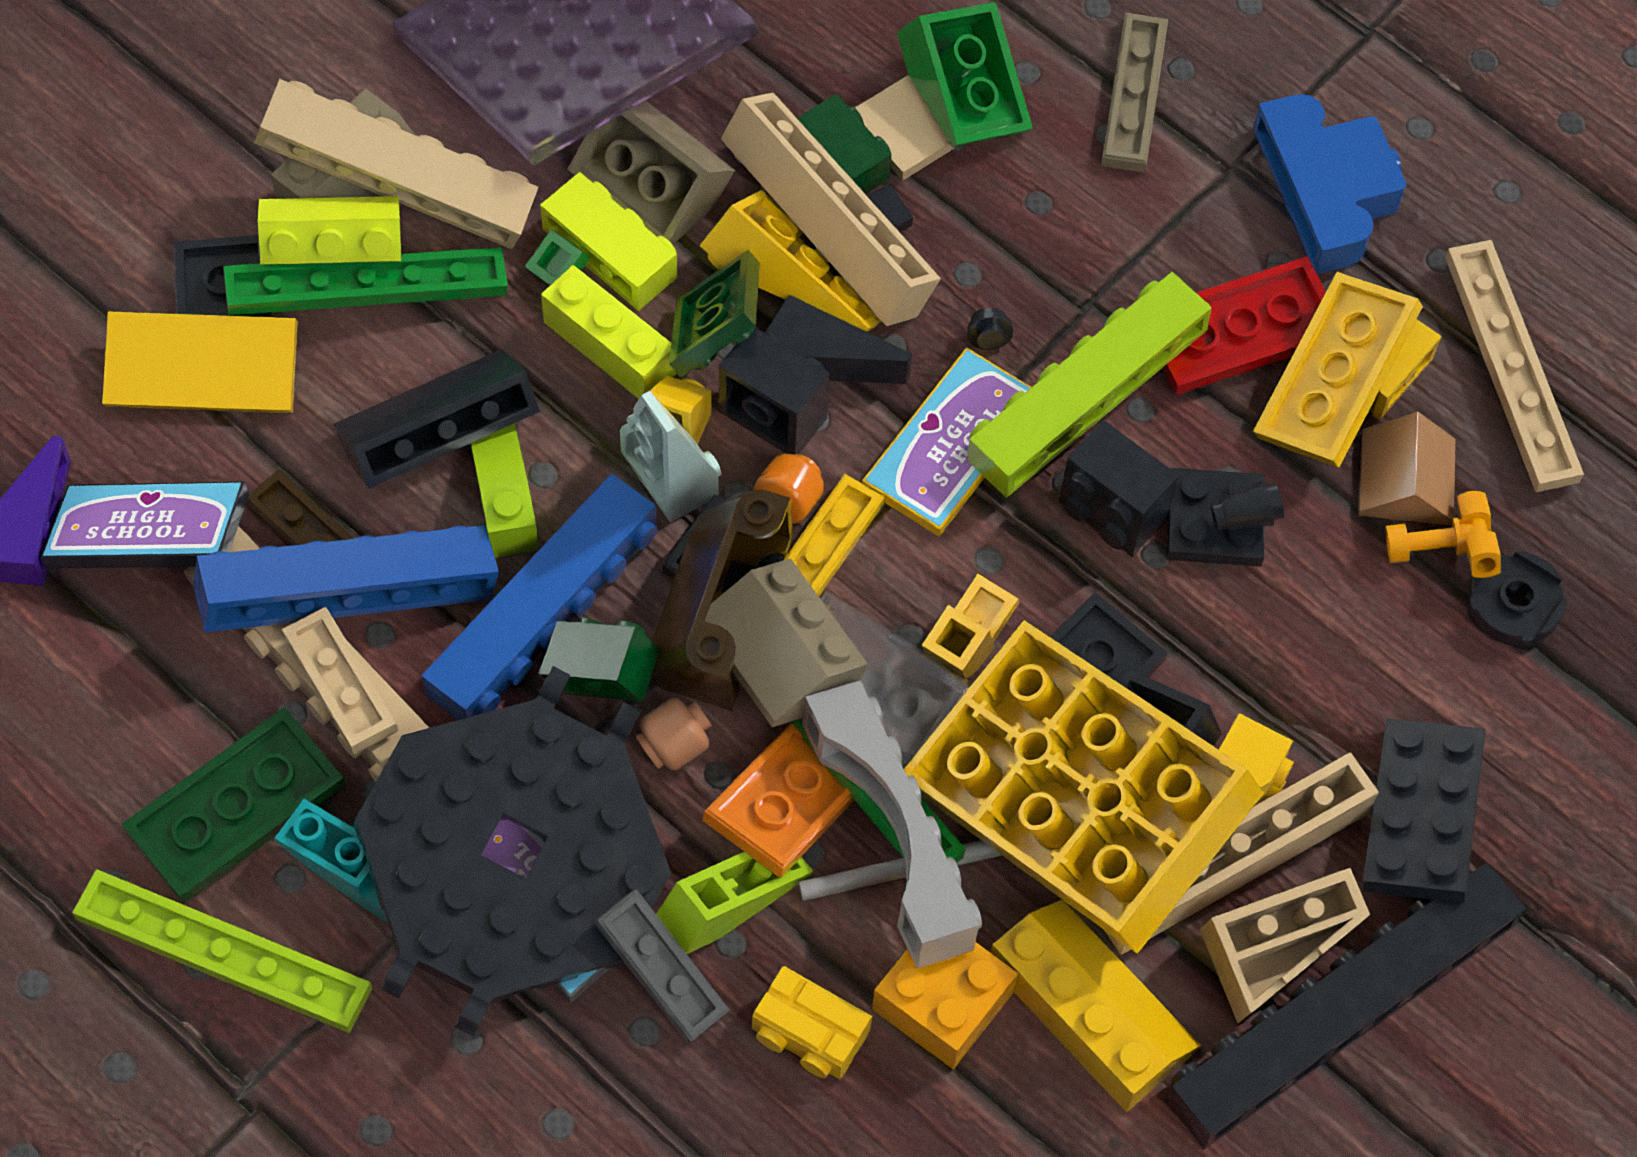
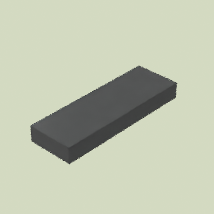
(661, 966)

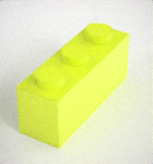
(329, 230)
(616, 240)
(606, 332)

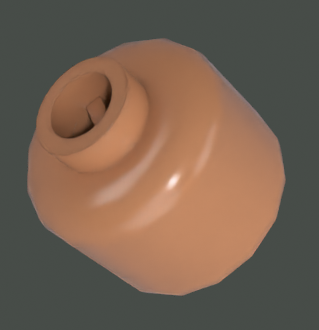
(674, 733)

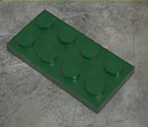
(232, 804)

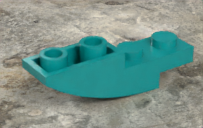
(331, 852)

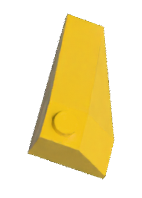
(784, 259)

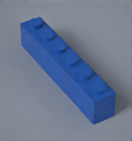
(344, 576)
(548, 589)

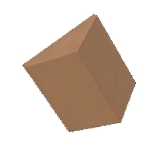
(1407, 471)

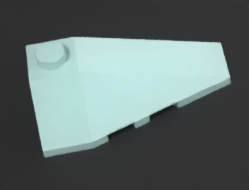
(668, 459)

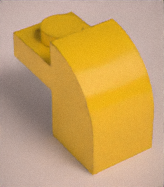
(968, 632)

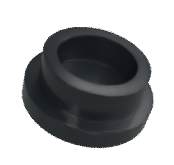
(989, 329)

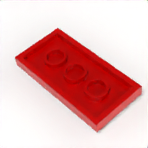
(1249, 325)

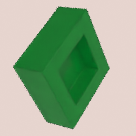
(555, 257)

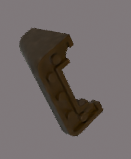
(694, 653)

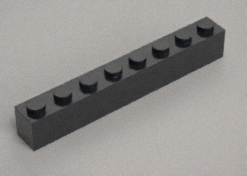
(1340, 1007)

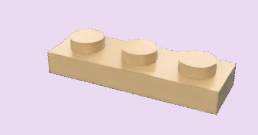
(339, 680)

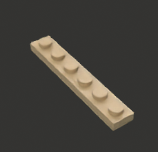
(1514, 366)

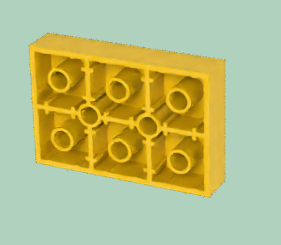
(1083, 785)

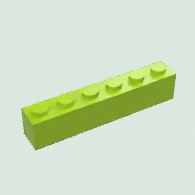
(1087, 383)

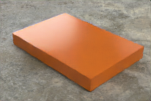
(779, 803)

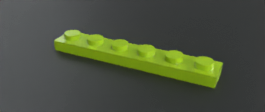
(222, 951)

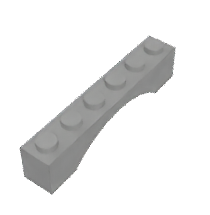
(851, 740)

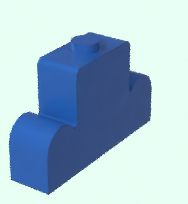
(1329, 177)

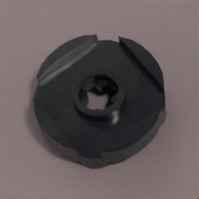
(1512, 623)

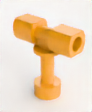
(1468, 535)

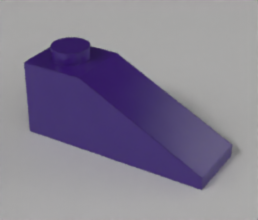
(29, 513)

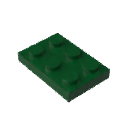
(715, 314)

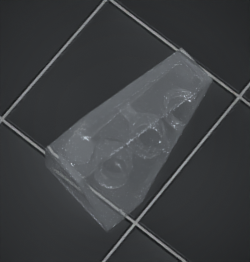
(906, 681)

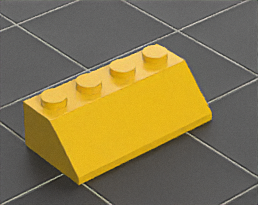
(1094, 1003)

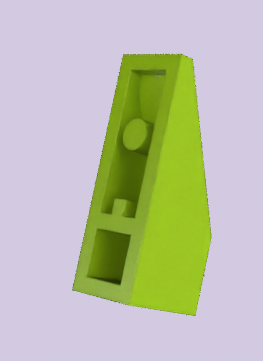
(505, 493)
(723, 898)

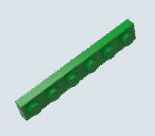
(351, 284)

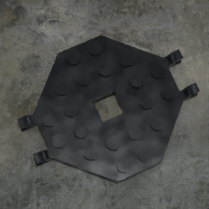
(474, 917)

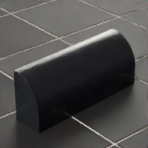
(436, 418)

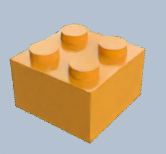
(945, 1002)

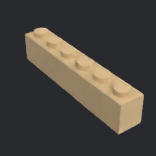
(396, 163)
(830, 209)
(1277, 833)

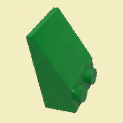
(966, 73)

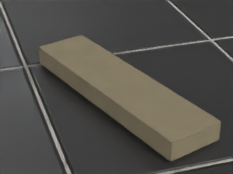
(1134, 92)

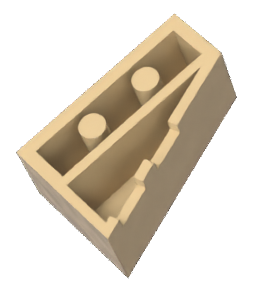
(1279, 936)

